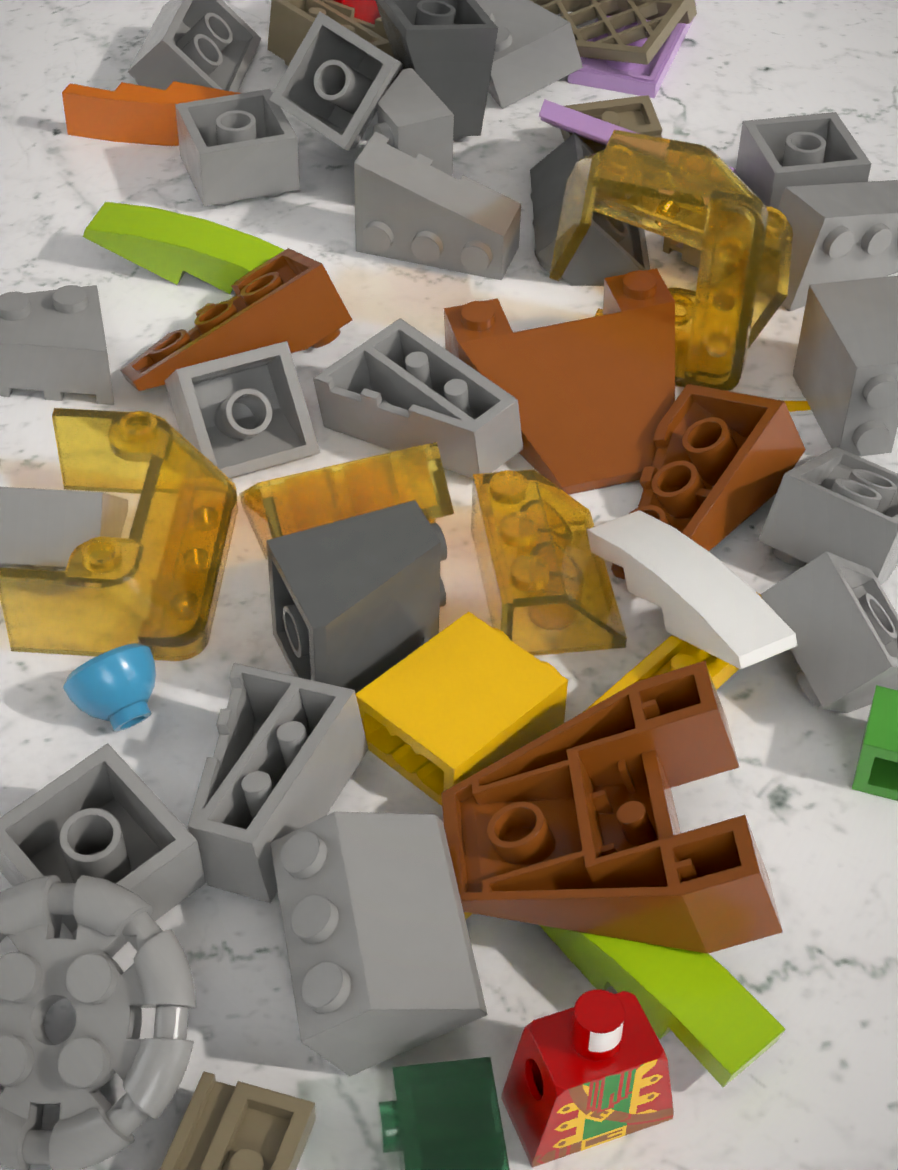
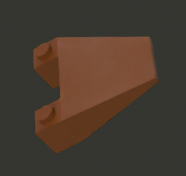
(583, 385)
(589, 832)

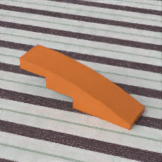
(130, 111)

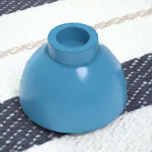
(115, 685)

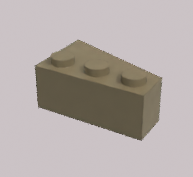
(293, 18)

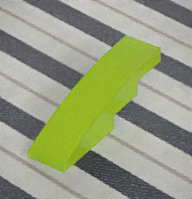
(178, 244)
(681, 995)

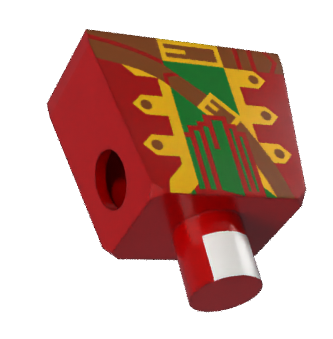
(587, 1077)

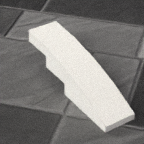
(696, 591)

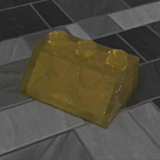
(346, 491)
(540, 567)

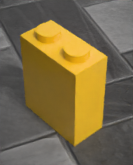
(459, 705)

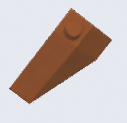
(274, 303)
(716, 462)

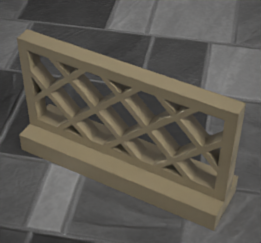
(663, 18)

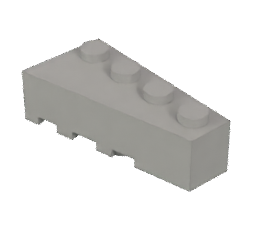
(529, 50)
(840, 234)

